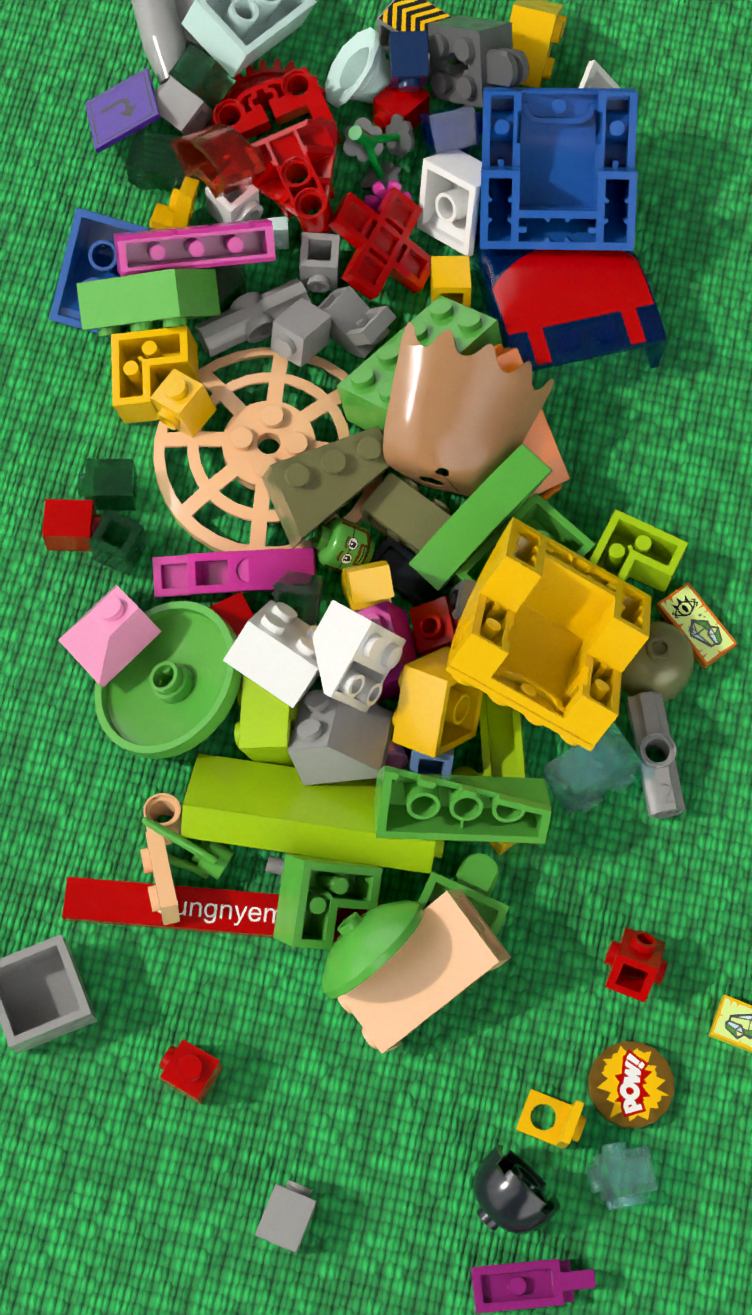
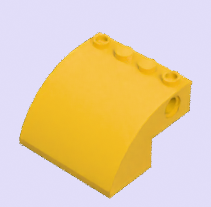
(550, 635)

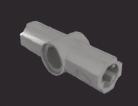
(248, 318)
(658, 779)

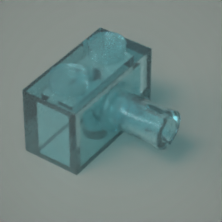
(583, 776)

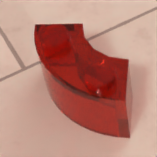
(219, 158)

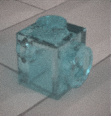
(622, 1175)

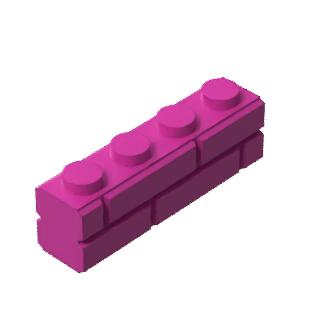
(195, 247)

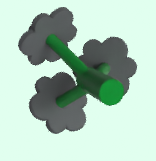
(367, 143)

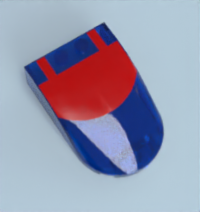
(569, 303)

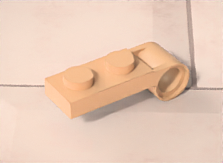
(155, 857)

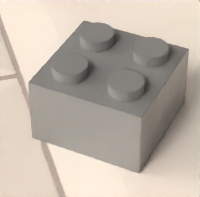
(42, 995)

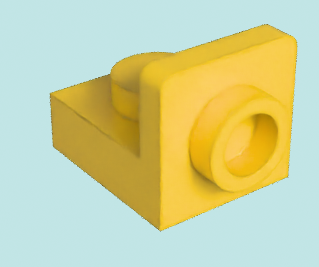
(180, 207)

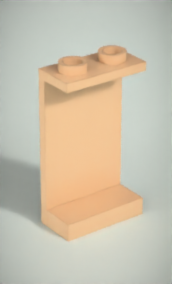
(430, 969)

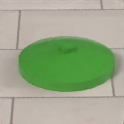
(174, 687)

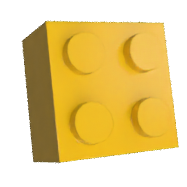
(433, 707)

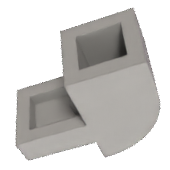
(354, 323)

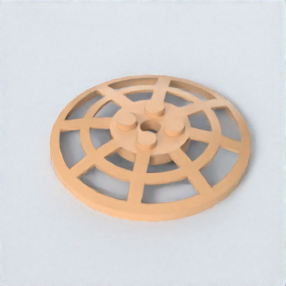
(240, 447)

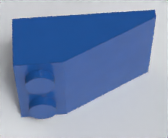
(87, 258)

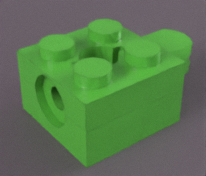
(477, 880)

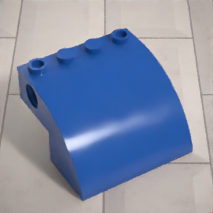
(558, 168)

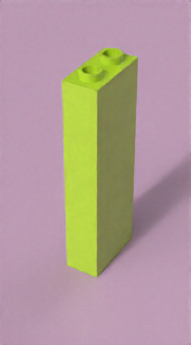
(274, 811)

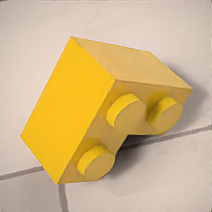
(534, 30)
(143, 362)

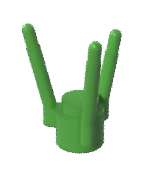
(210, 856)

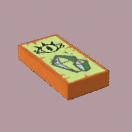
(696, 620)

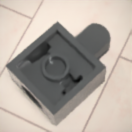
(479, 55)

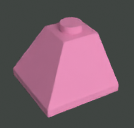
(109, 636)

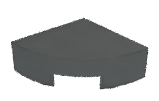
(459, 596)

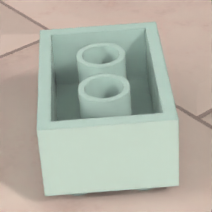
(243, 29)

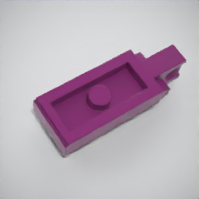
(527, 1285)

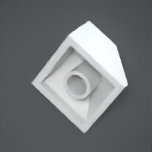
(450, 199)

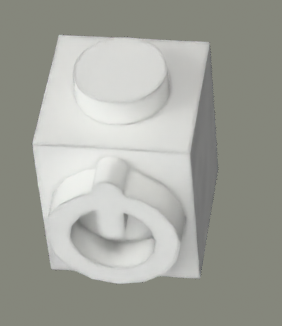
(235, 206)

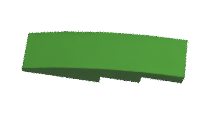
(480, 516)

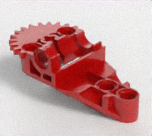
(292, 153)

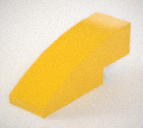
(367, 584)

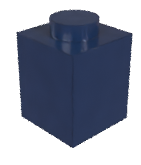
(408, 60)

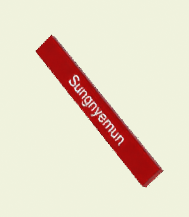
(198, 908)

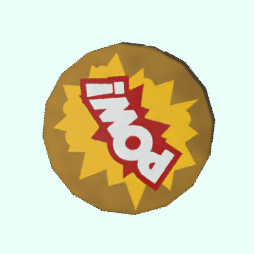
(630, 1084)

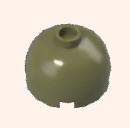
(661, 663)

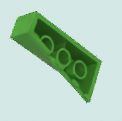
(460, 807)

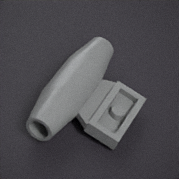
(162, 33)

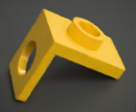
(567, 1125)

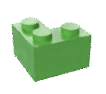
(313, 892)

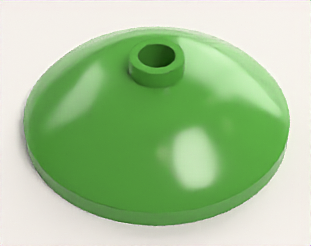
(368, 944)

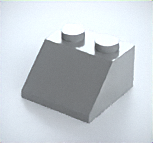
(338, 741)

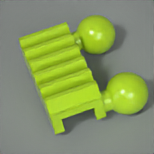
(500, 742)

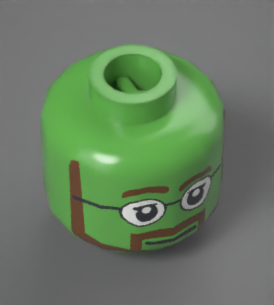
(343, 544)

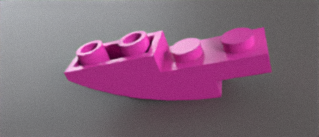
(228, 571)

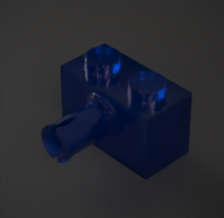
(451, 128)

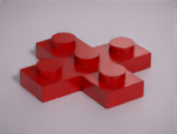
(381, 243)

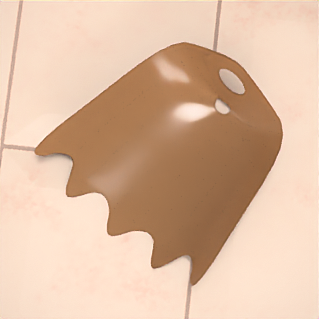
(456, 412)

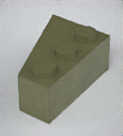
(323, 480)

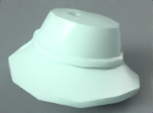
(358, 70)

